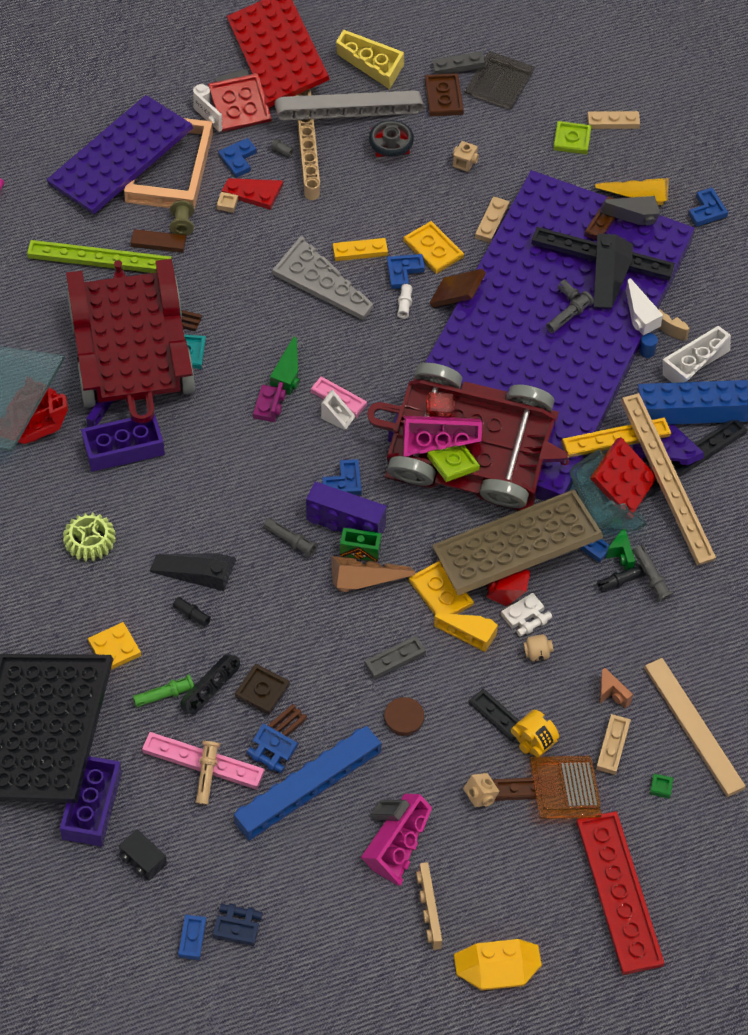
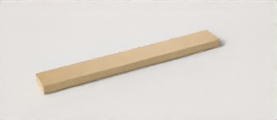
(695, 727)

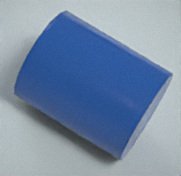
(648, 345)

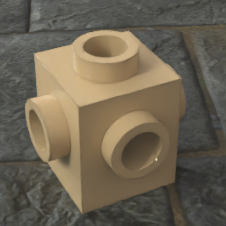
(465, 156)
(481, 790)

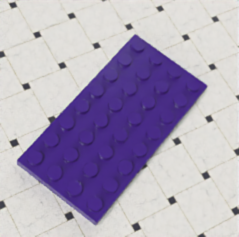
(119, 154)

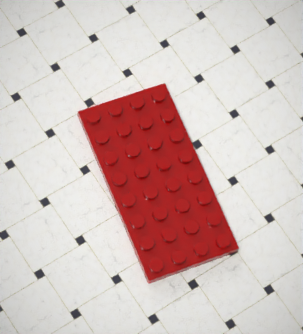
(278, 48)

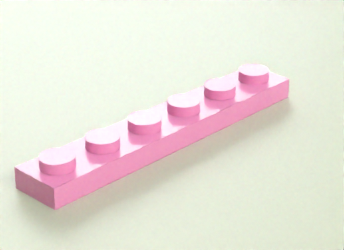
(189, 755)

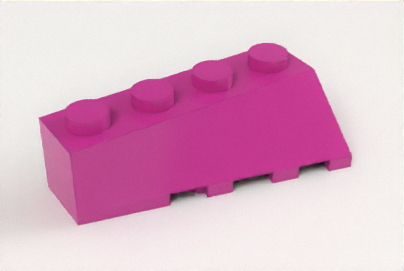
(435, 433)
(394, 842)

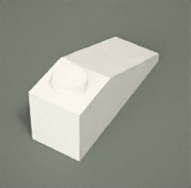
(643, 312)

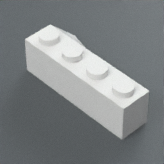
(697, 354)

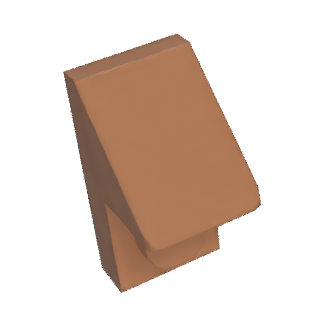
(611, 686)

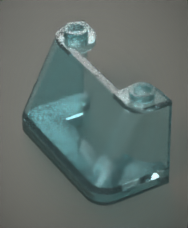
(603, 511)

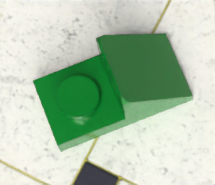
(621, 548)

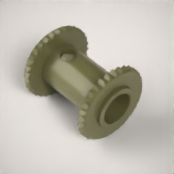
(182, 211)

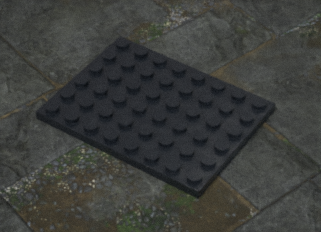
(48, 723)

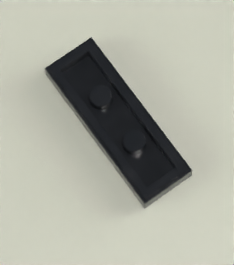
(494, 713)

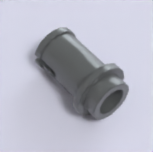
(282, 148)
(568, 290)

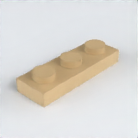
(614, 120)
(492, 219)
(613, 744)

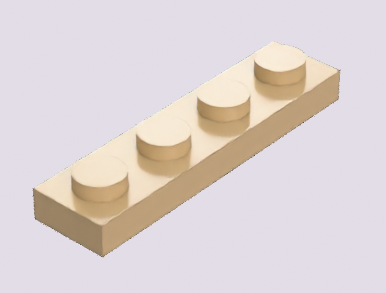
(430, 914)

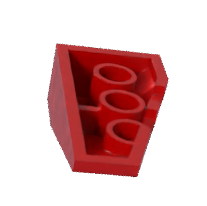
(509, 588)

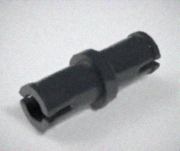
(191, 611)

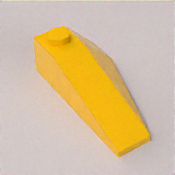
(637, 188)

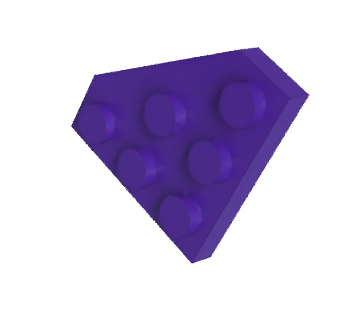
(677, 447)

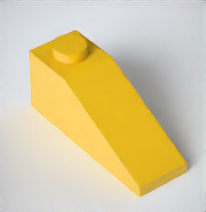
(468, 628)

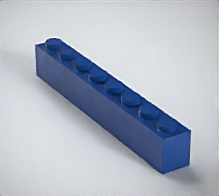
(307, 783)

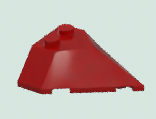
(47, 417)

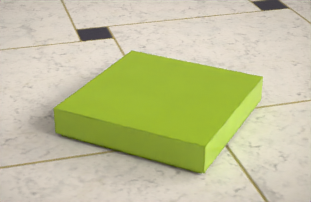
(572, 137)
(453, 462)

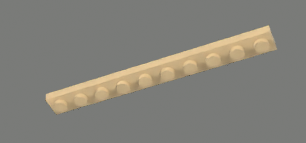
(668, 479)

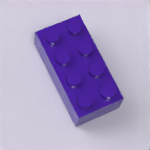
(121, 443)
(343, 510)
(90, 816)

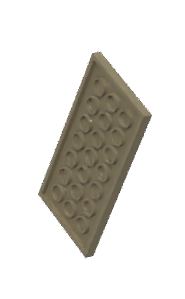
(516, 542)

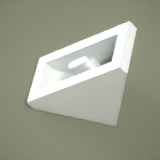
(336, 411)

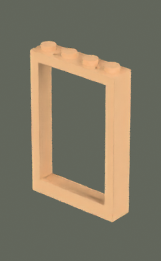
(166, 197)

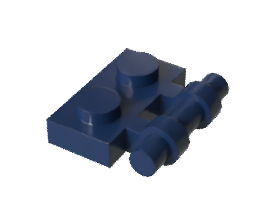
(234, 929)

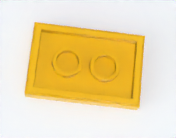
(435, 247)
(438, 591)

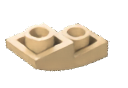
(674, 327)

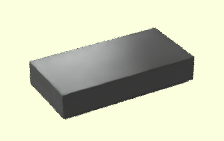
(389, 810)

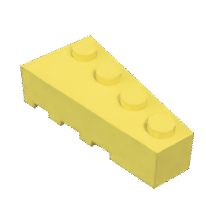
(371, 57)

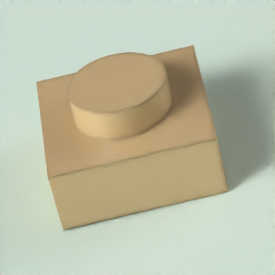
(227, 202)

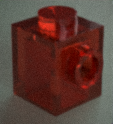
(439, 404)

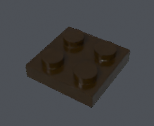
(262, 689)

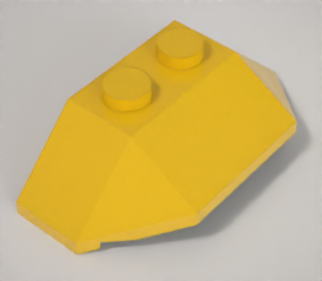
(498, 964)

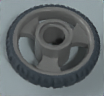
(391, 143)

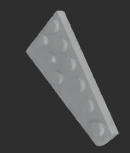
(317, 276)

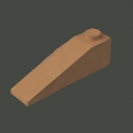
(352, 574)

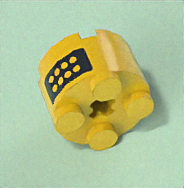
(535, 733)

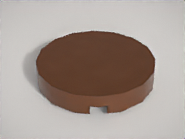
(404, 716)

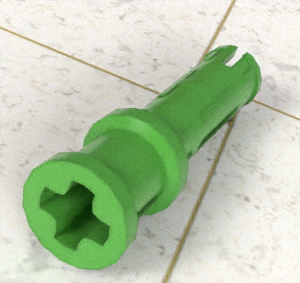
(173, 689)

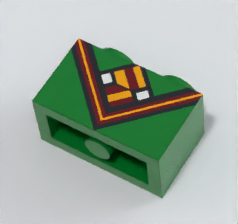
(360, 544)

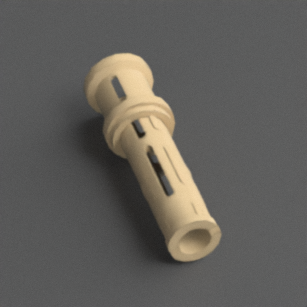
(208, 762)

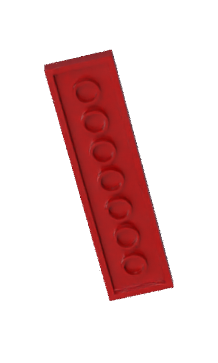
(620, 893)

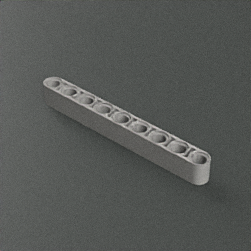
(349, 105)

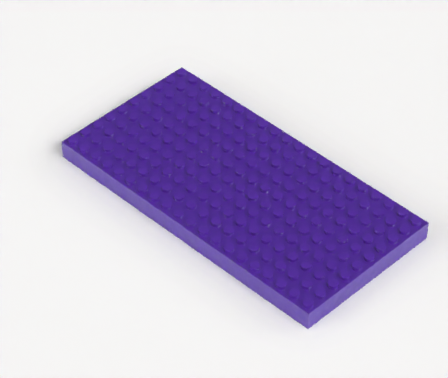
(502, 330)

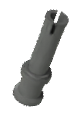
(575, 308)
(297, 541)
(656, 581)

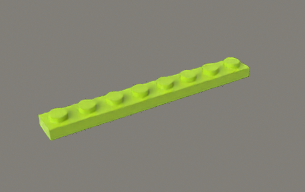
(93, 256)

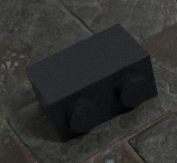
(142, 855)

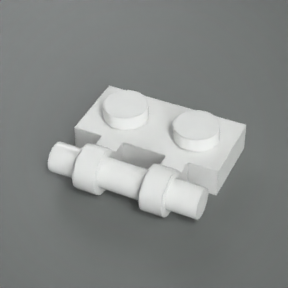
(524, 610)

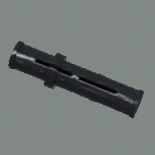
(617, 579)

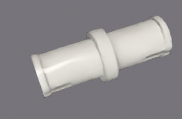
(404, 301)

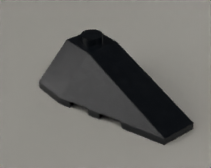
(201, 569)

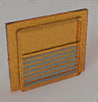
(565, 787)

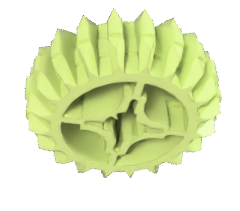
(92, 543)

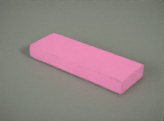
(353, 402)

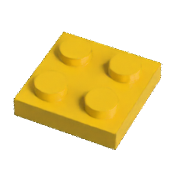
(117, 643)

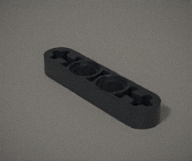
(208, 681)

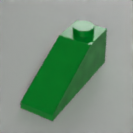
(287, 369)

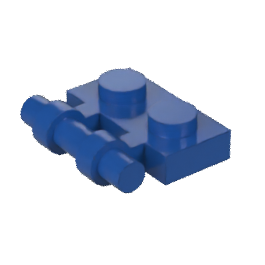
(275, 742)

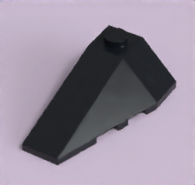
(612, 264)

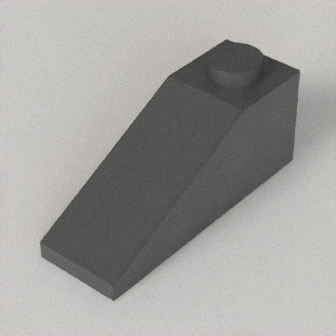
(634, 210)

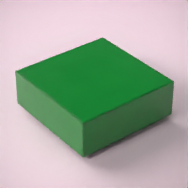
(661, 786)

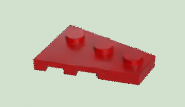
(254, 191)

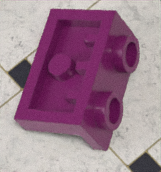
(269, 402)

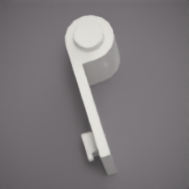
(202, 105)

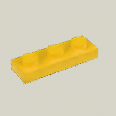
(360, 249)

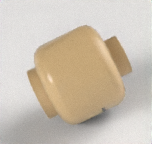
(538, 648)

